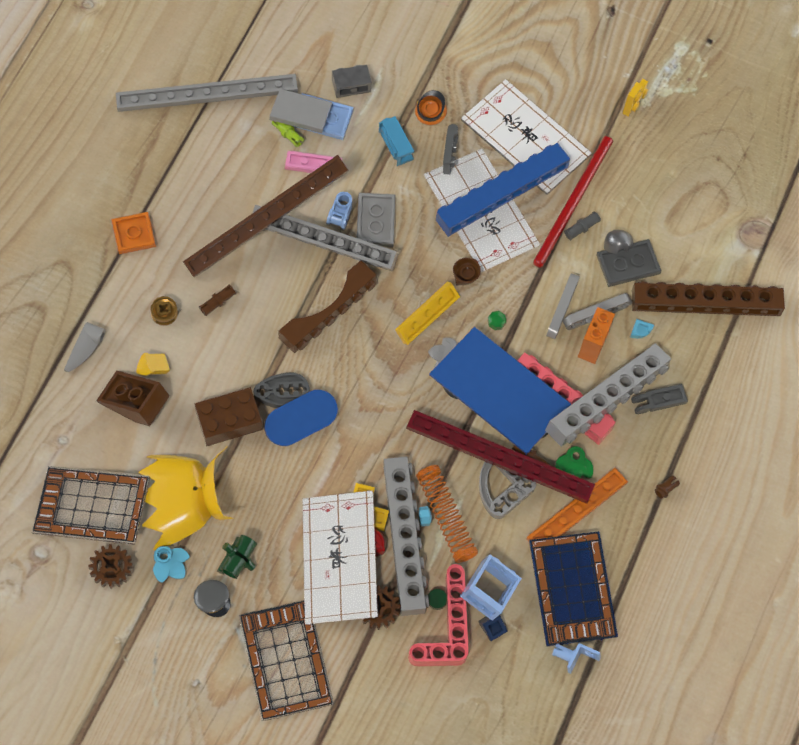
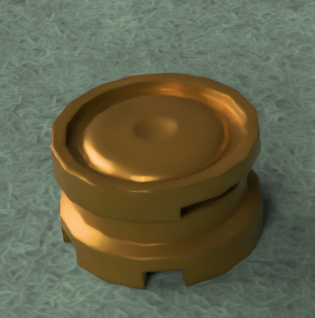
(164, 310)

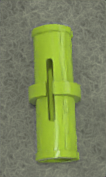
(288, 132)

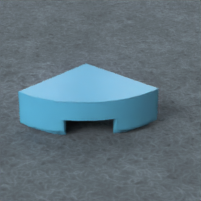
(641, 329)

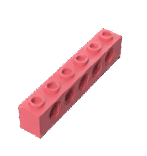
(597, 431)

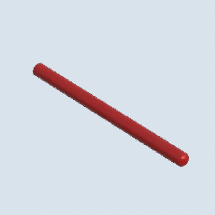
(572, 202)

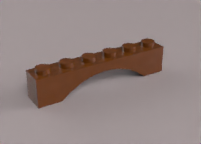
(301, 330)

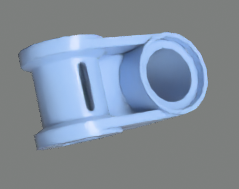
(340, 213)

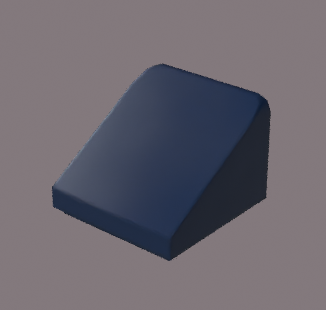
(493, 628)

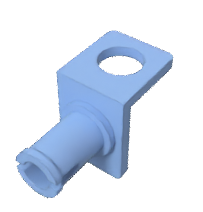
(572, 656)

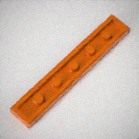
(578, 510)

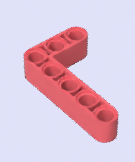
(453, 624)

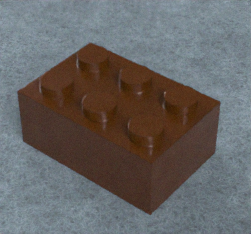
(228, 416)

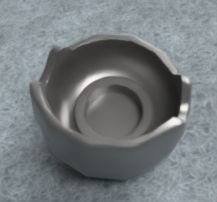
(618, 240)

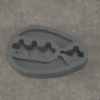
(274, 383)

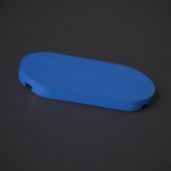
(301, 417)

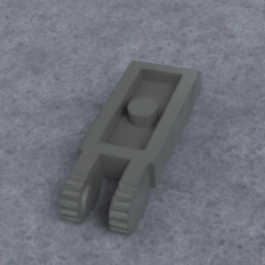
(450, 148)
(660, 399)

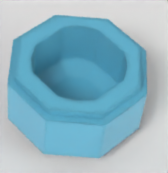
(425, 516)

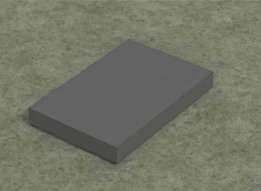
(629, 266)

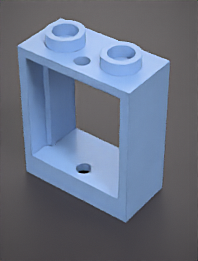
(481, 600)

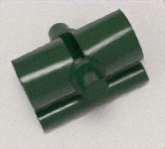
(237, 557)

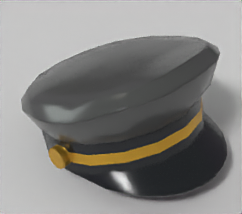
(212, 598)

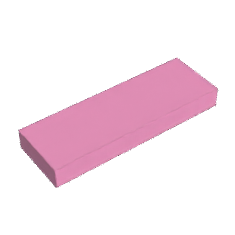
(304, 161)

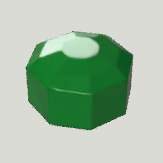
(497, 320)

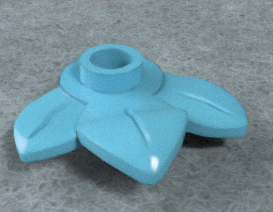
(172, 565)

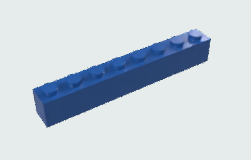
(502, 189)

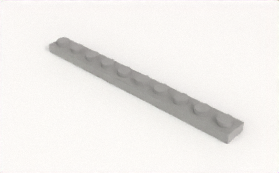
(205, 92)

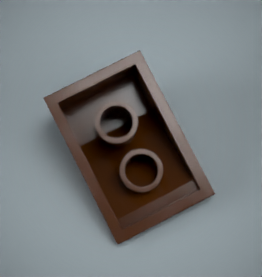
(134, 397)

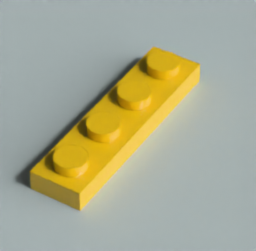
(427, 313)

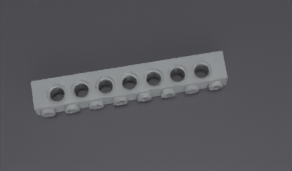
(334, 241)
(620, 386)
(409, 604)

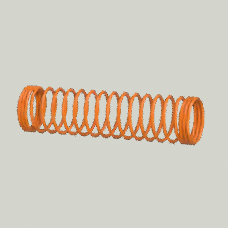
(463, 555)

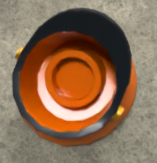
(431, 108)

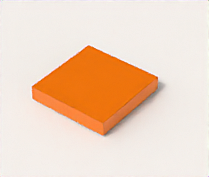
(133, 233)

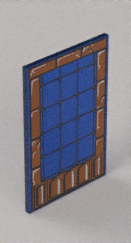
(573, 589)

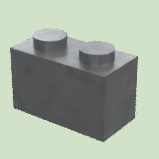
(351, 81)

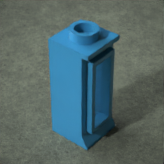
(396, 140)

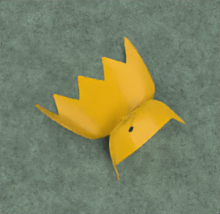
(178, 506)

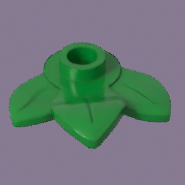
(575, 467)

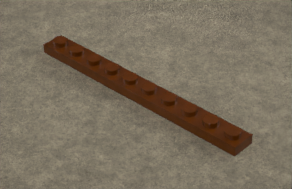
(265, 216)

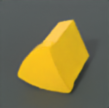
(152, 364)

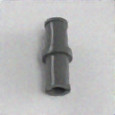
(582, 225)

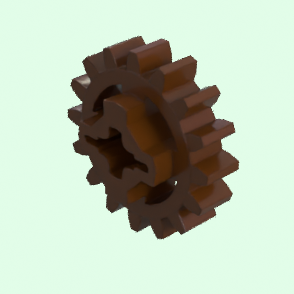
(105, 572)
(386, 608)

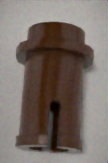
(662, 490)

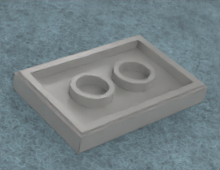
(300, 111)
(376, 218)

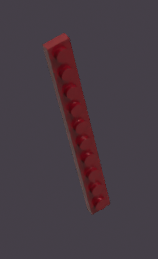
(500, 456)

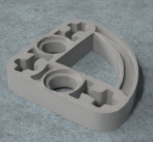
(516, 488)

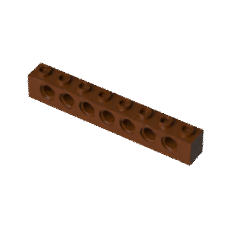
(699, 304)

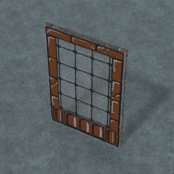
(91, 505)
(285, 661)

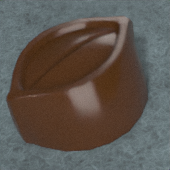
(466, 271)

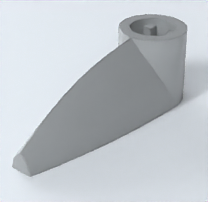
(85, 345)

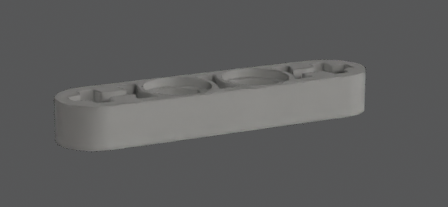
(563, 306)
(585, 316)

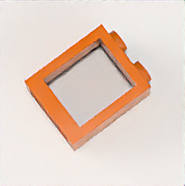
(596, 335)

